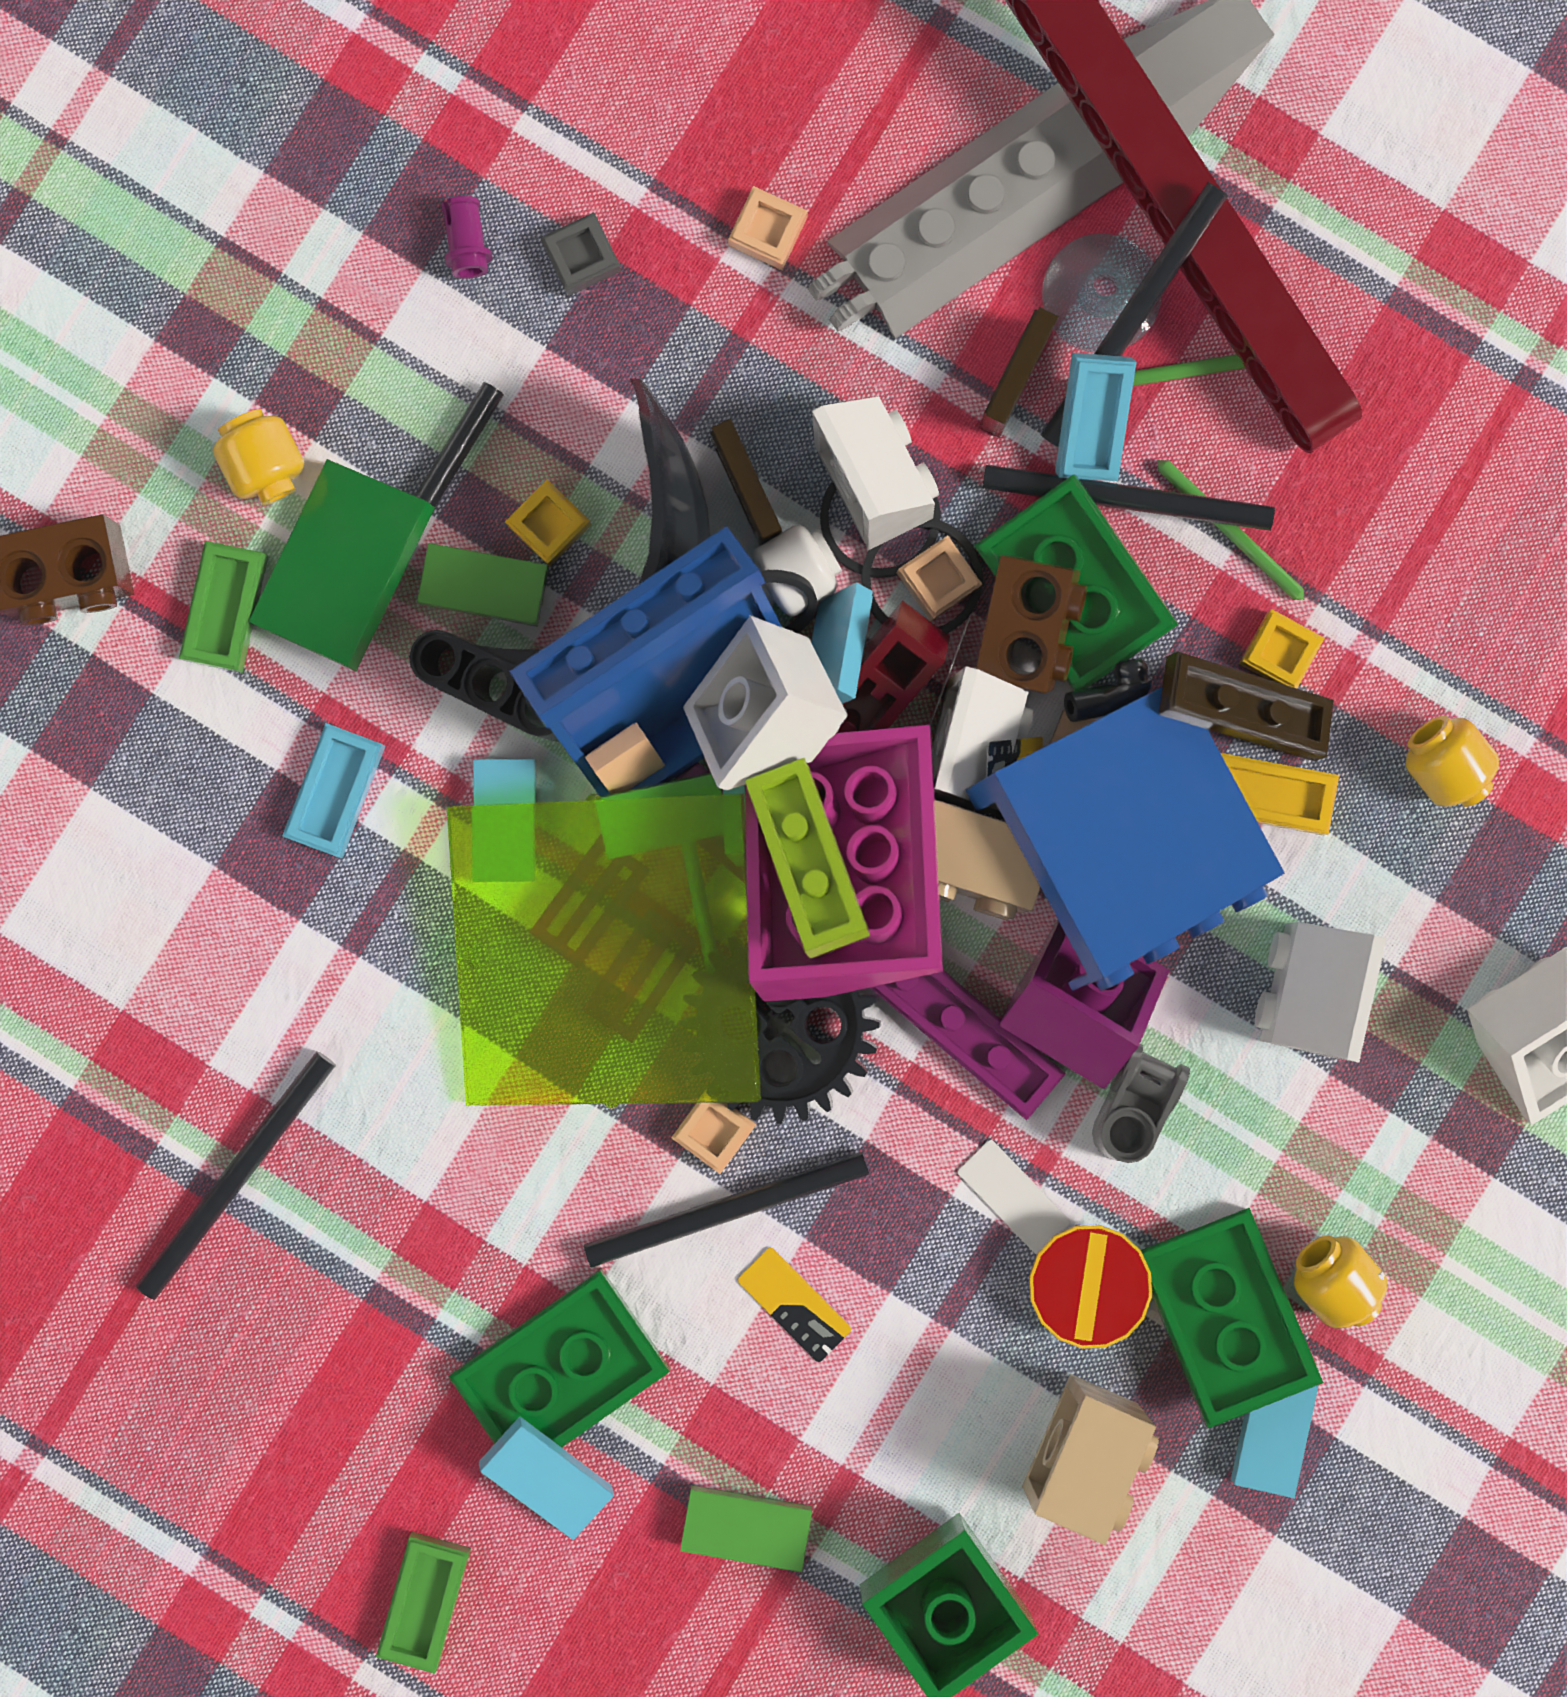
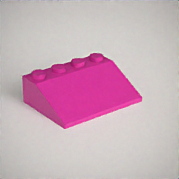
(884, 823)

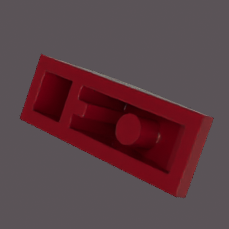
(894, 669)

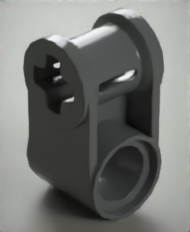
(1140, 1101)

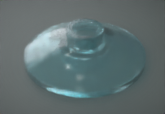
(1071, 293)

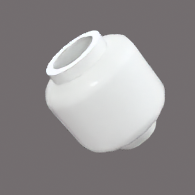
(799, 553)

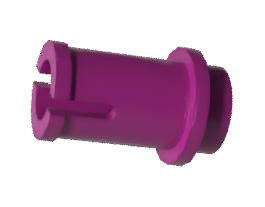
(465, 238)

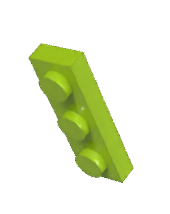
(807, 858)

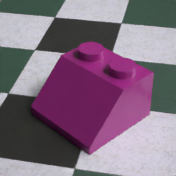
(1084, 1026)

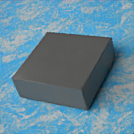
(580, 254)

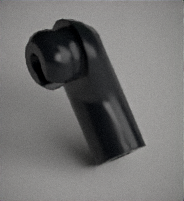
(1104, 699)

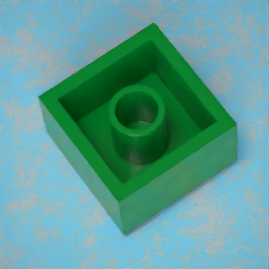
(947, 1609)

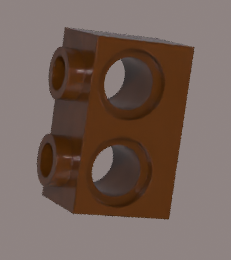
(59, 553)
(1013, 618)

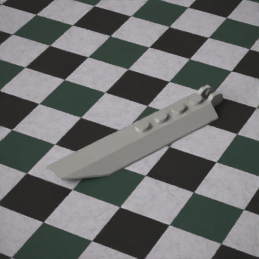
(1025, 176)

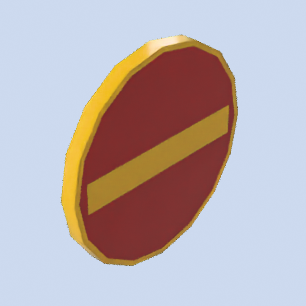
(1090, 1286)

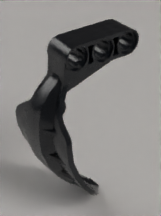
(677, 526)

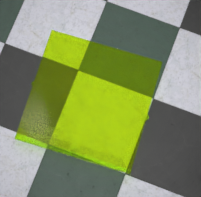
(604, 951)

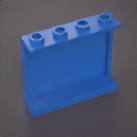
(647, 657)
(1132, 836)

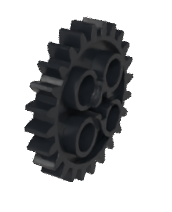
(837, 1054)

